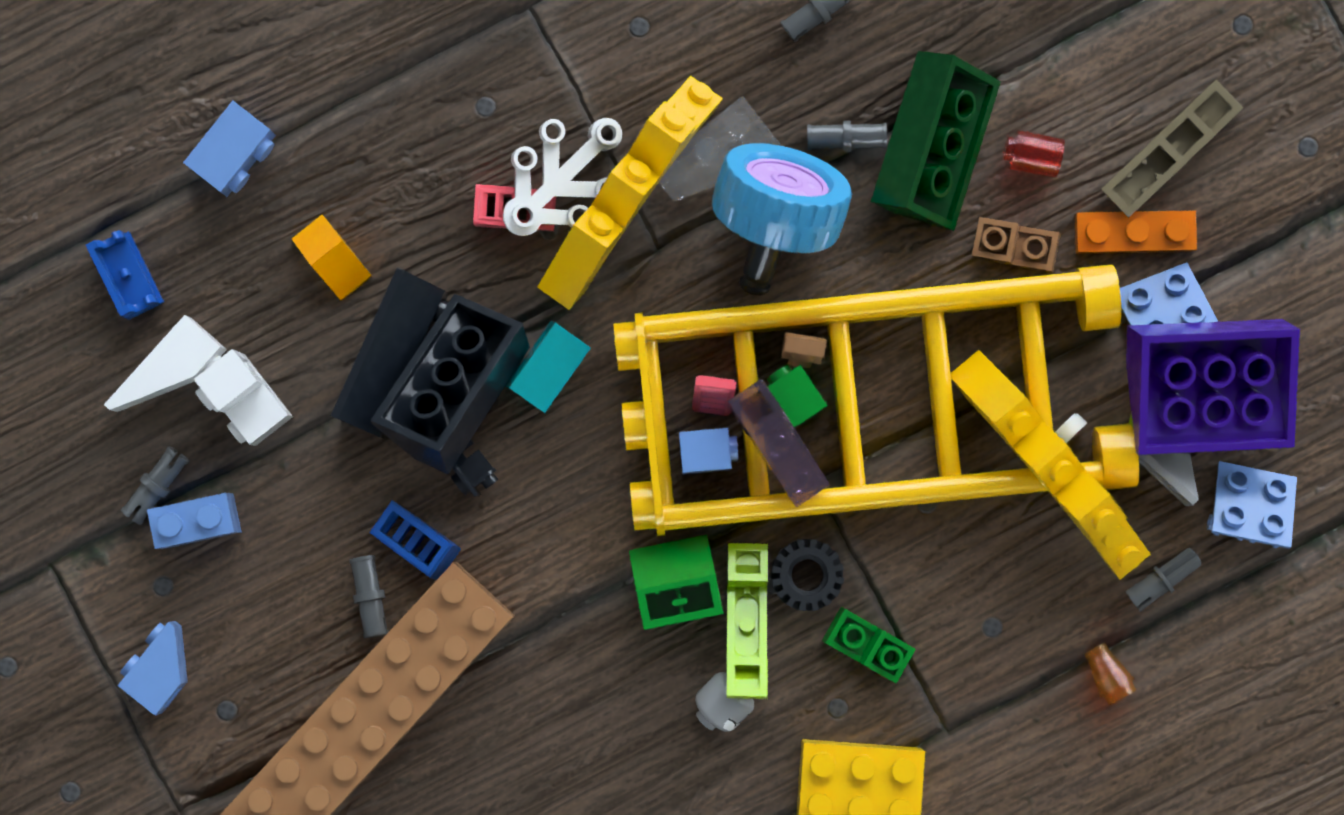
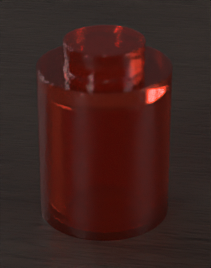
(1034, 153)

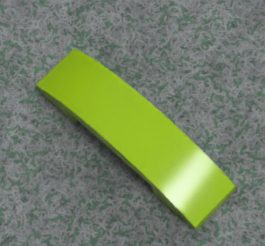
(747, 621)

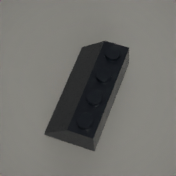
(393, 338)
(452, 382)

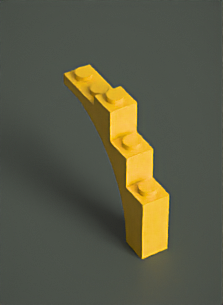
(626, 191)
(1051, 462)

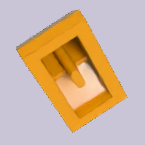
(331, 257)

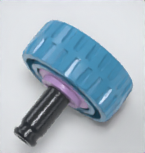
(780, 205)

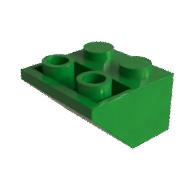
(675, 582)

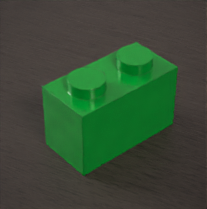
(796, 394)

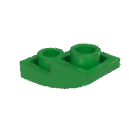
(868, 645)

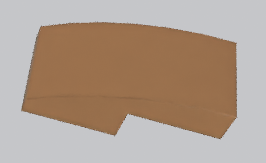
(1016, 245)
(803, 349)

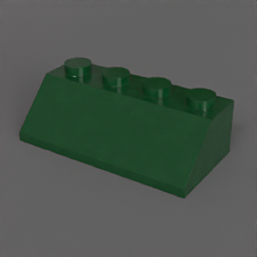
(936, 140)

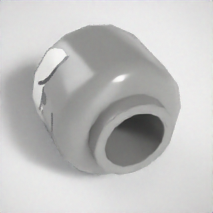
(717, 709)

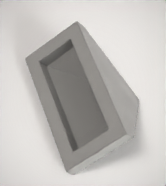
(1174, 473)

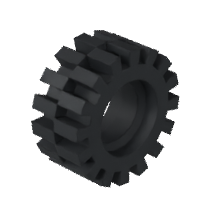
(782, 574)

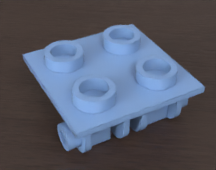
(1166, 299)
(1253, 505)

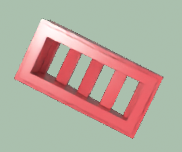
(499, 192)
(713, 394)

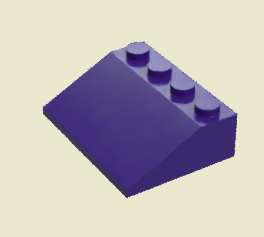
(1213, 385)

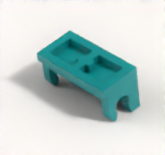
(548, 366)

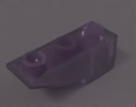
(778, 442)

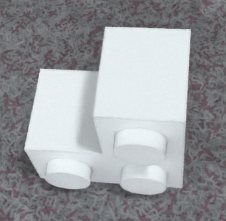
(244, 396)

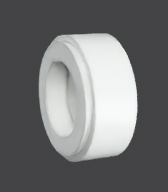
(1071, 428)

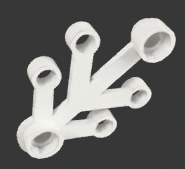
(556, 180)

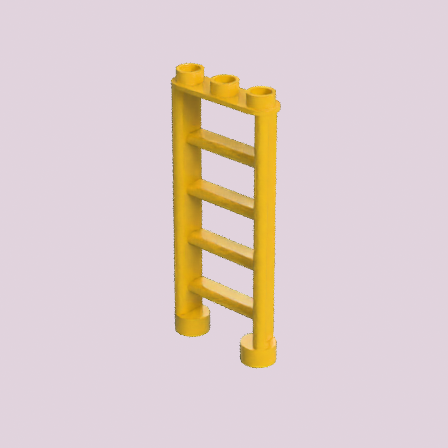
(644, 422)

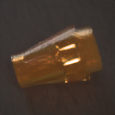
(1109, 674)

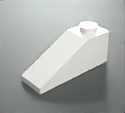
(171, 364)

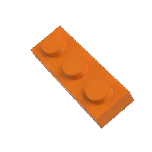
(1137, 234)

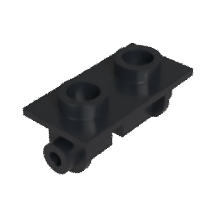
(473, 472)

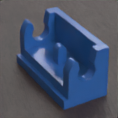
(125, 274)

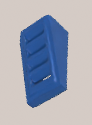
(442, 559)

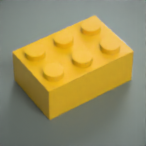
(859, 779)

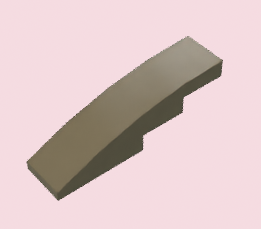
(1172, 148)

